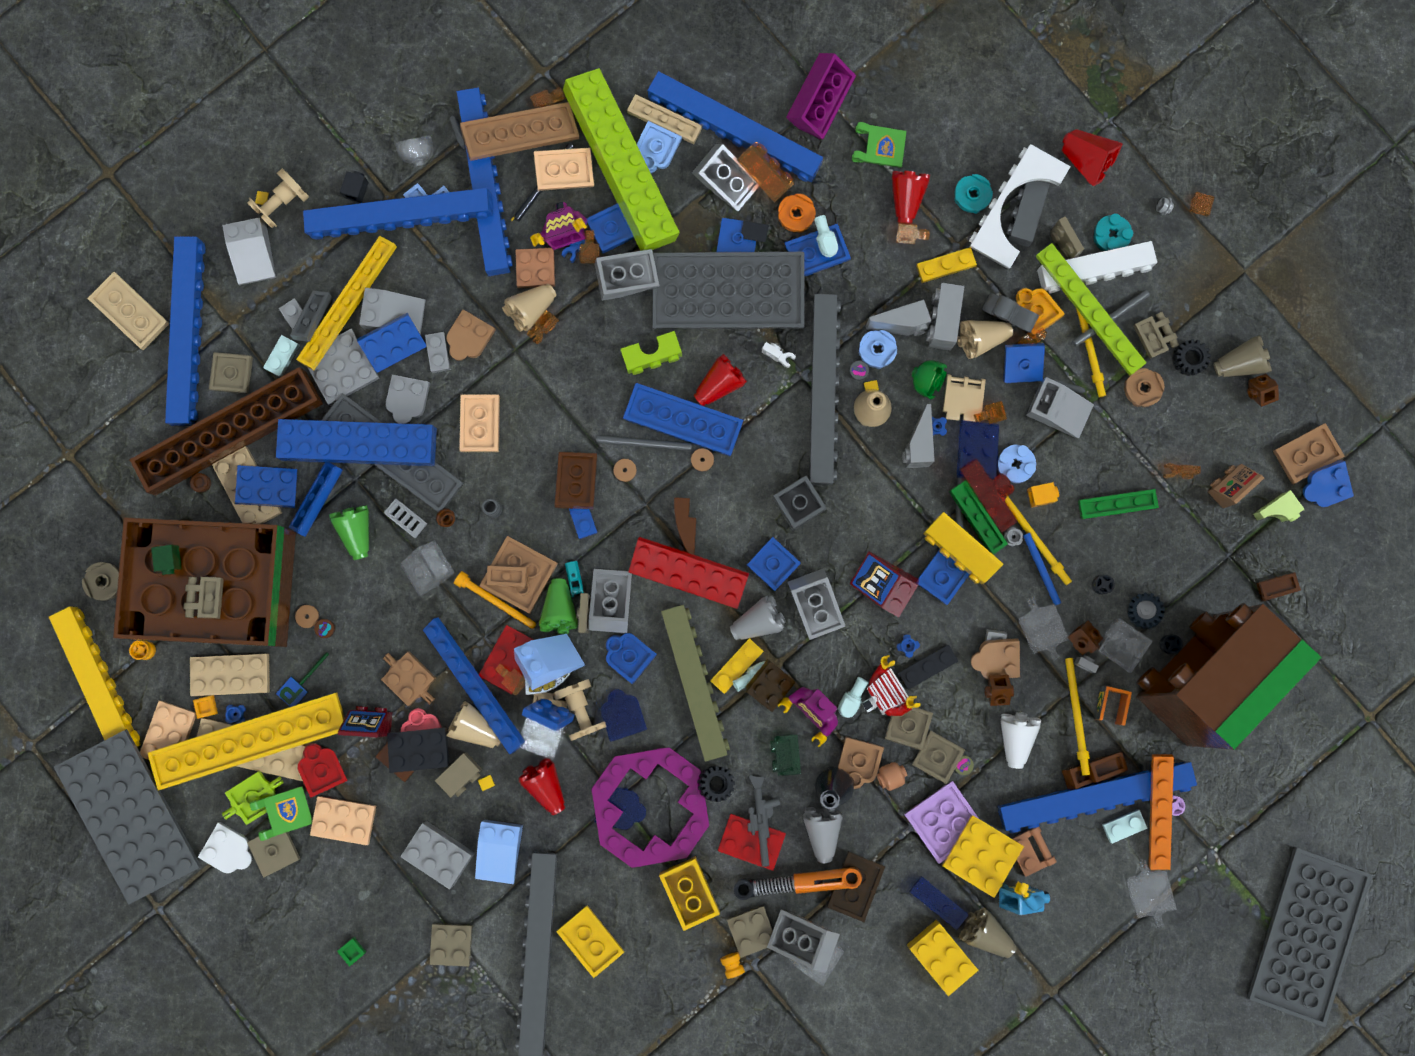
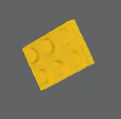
(590, 941)

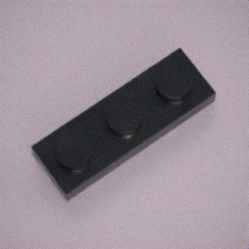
(928, 667)

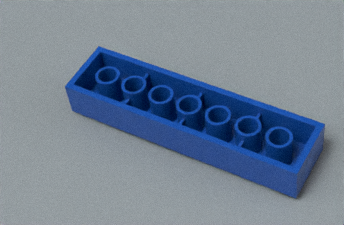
(356, 442)

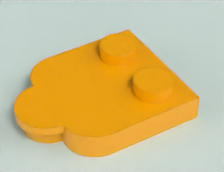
(1042, 304)

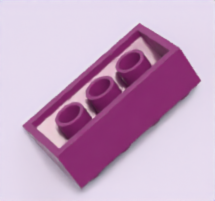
(821, 95)

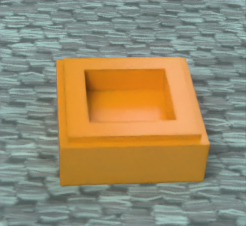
(205, 707)

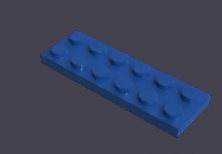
(683, 419)

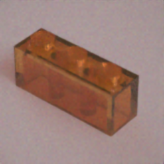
(766, 171)

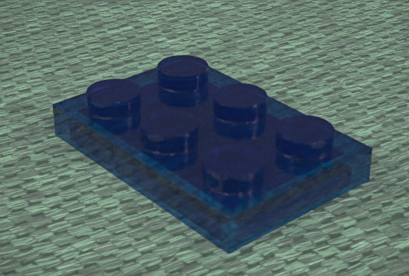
(979, 442)

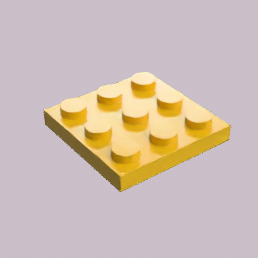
(982, 856)

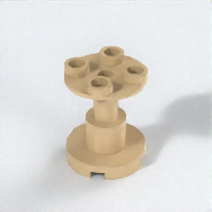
(283, 194)
(576, 702)

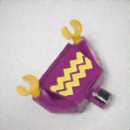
(561, 228)
(816, 708)

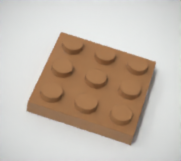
(538, 574)

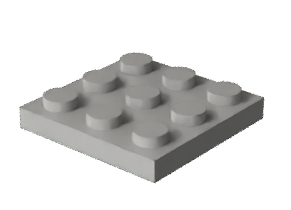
(343, 368)

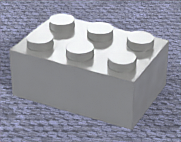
(945, 316)
(437, 854)
(803, 941)

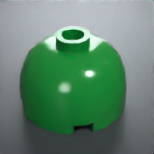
(929, 377)

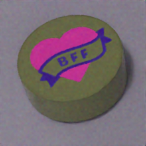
(965, 766)

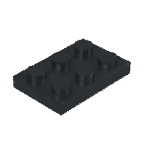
(418, 750)

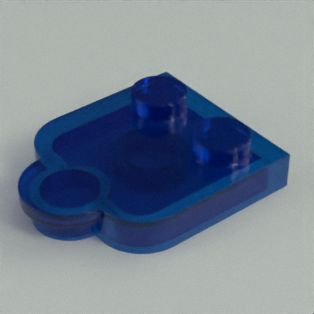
(622, 715)
(629, 803)

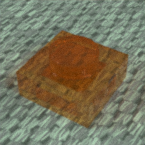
(1202, 204)

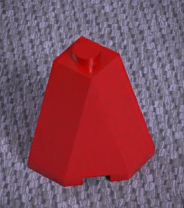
(1091, 154)

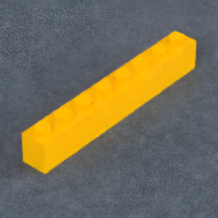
(92, 673)

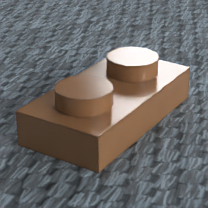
(506, 576)

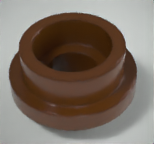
(448, 521)

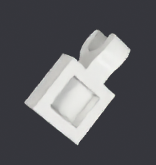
(773, 351)

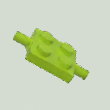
(249, 790)

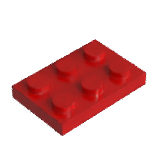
(503, 654)
(745, 846)

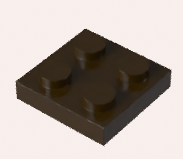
(769, 685)

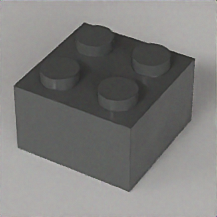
(799, 503)

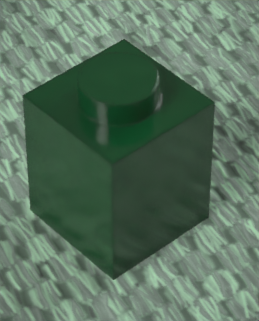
(166, 559)

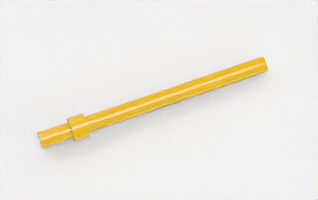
(1097, 377)
(1056, 566)
(1083, 754)

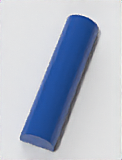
(315, 499)

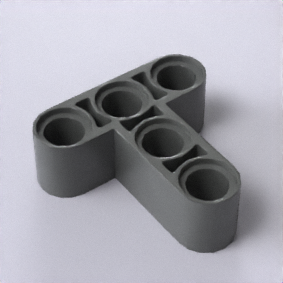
(1010, 312)

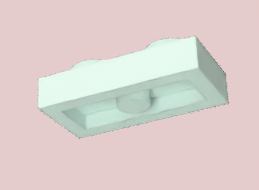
(281, 356)
(1124, 826)

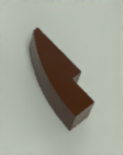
(685, 525)
(1099, 770)

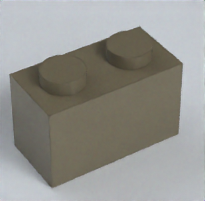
(458, 775)

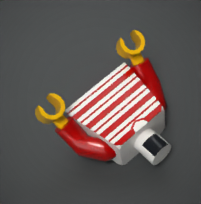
(888, 692)

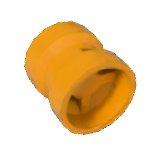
(138, 649)
(732, 965)

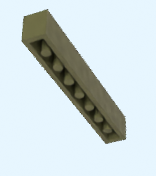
(694, 682)

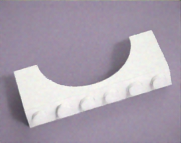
(1034, 166)

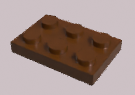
(576, 480)

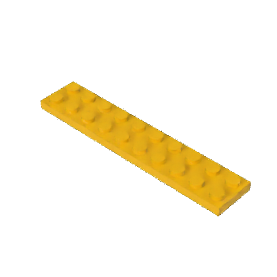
(246, 741)

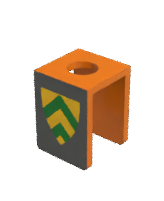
(1123, 705)

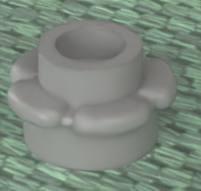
(1164, 206)
(1018, 536)

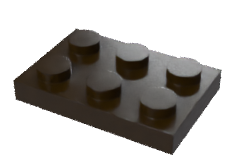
(857, 901)

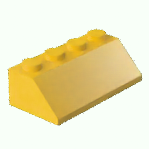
(962, 548)

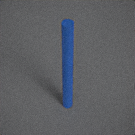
(1041, 568)

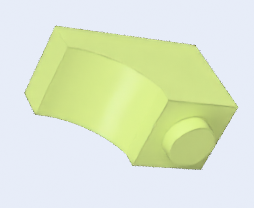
(1283, 507)

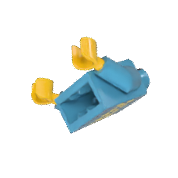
(1022, 898)

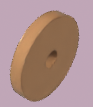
(702, 453)
(625, 476)
(302, 612)

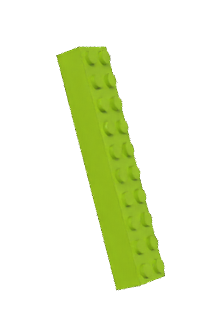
(620, 160)

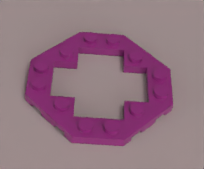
(608, 814)

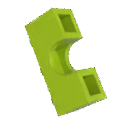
(667, 351)

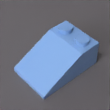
(547, 659)
(498, 851)

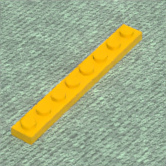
(346, 303)

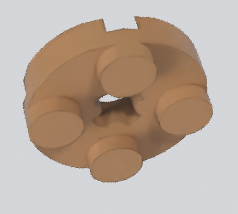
(1149, 378)

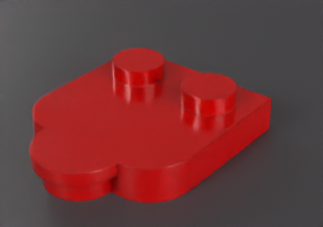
(320, 769)

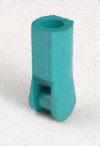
(573, 575)

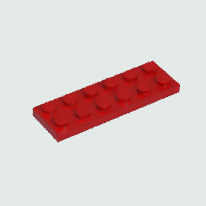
(688, 572)

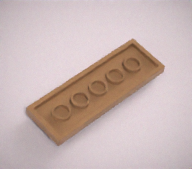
(519, 131)

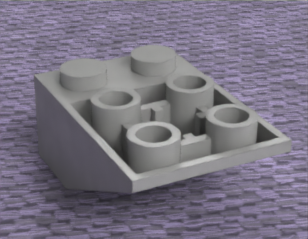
(1060, 408)

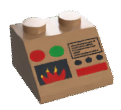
(1234, 485)

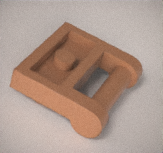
(1028, 859)

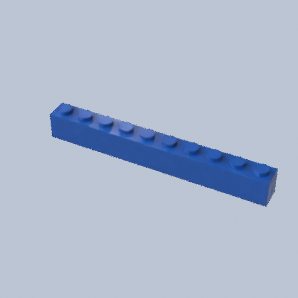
(733, 126)
(483, 175)
(398, 213)
(184, 331)
(1088, 798)

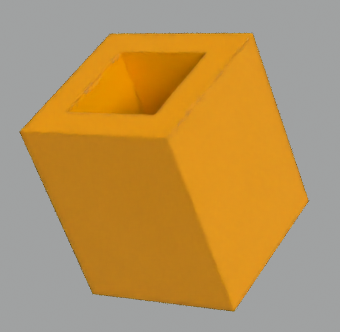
(1043, 494)

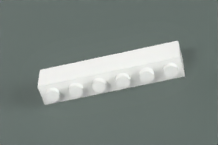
(1105, 265)

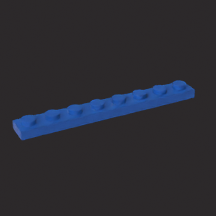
(474, 685)

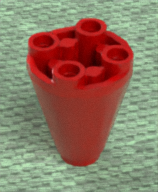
(908, 194)
(719, 381)
(544, 785)

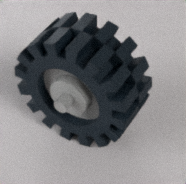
(1146, 610)

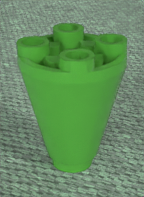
(353, 530)
(558, 609)

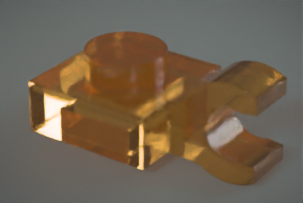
(545, 99)
(908, 233)
(589, 250)
(543, 325)
(1029, 339)
(993, 412)
(1186, 471)
(513, 680)

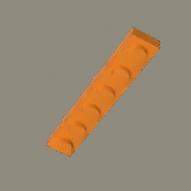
(1161, 811)

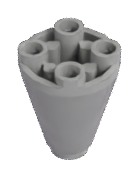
(759, 620)
(823, 831)

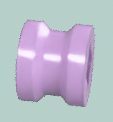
(1178, 806)

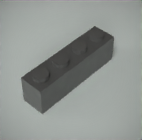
(1027, 212)

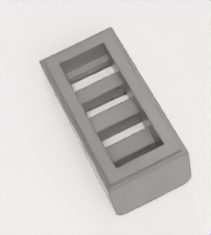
(393, 506)

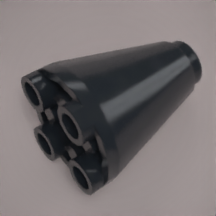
(834, 787)

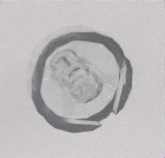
(415, 150)

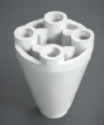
(1018, 737)

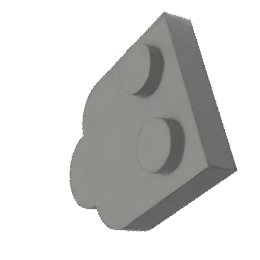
(406, 398)

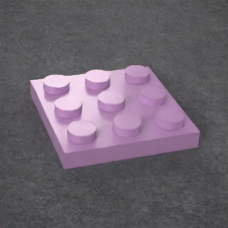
(940, 819)

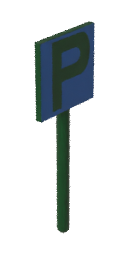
(292, 691)

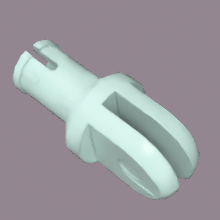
(826, 238)
(741, 682)
(852, 699)

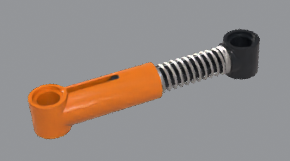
(800, 883)

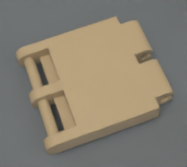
(963, 398)

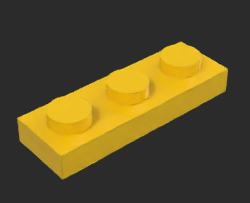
(946, 265)
(736, 665)

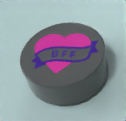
(859, 370)

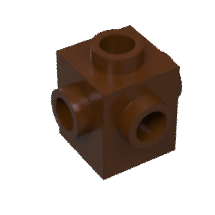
(1263, 390)
(1085, 638)
(999, 690)

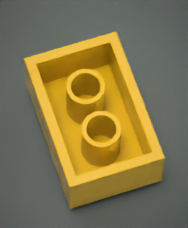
(689, 893)
(942, 957)

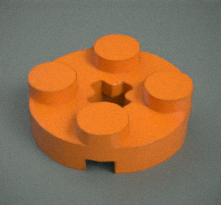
(799, 223)

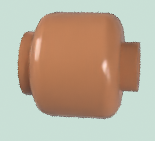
(891, 776)

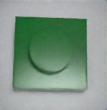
(351, 951)

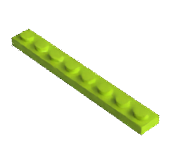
(1090, 309)

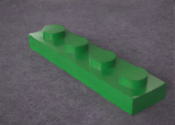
(1118, 504)
(978, 517)

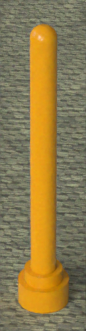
(464, 581)

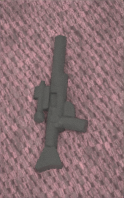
(759, 822)

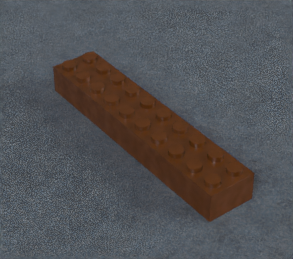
(225, 431)

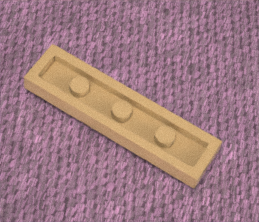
(664, 118)

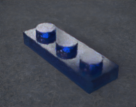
(938, 902)

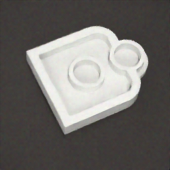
(226, 849)

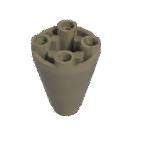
(1244, 360)
(987, 934)

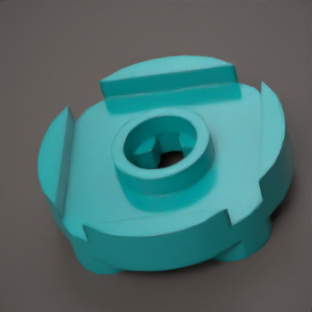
(971, 183)
(1115, 223)

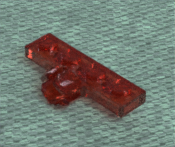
(991, 493)

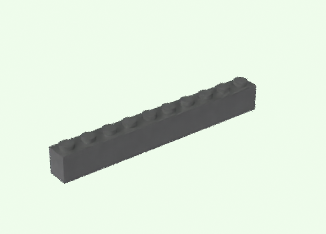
(823, 389)
(538, 953)

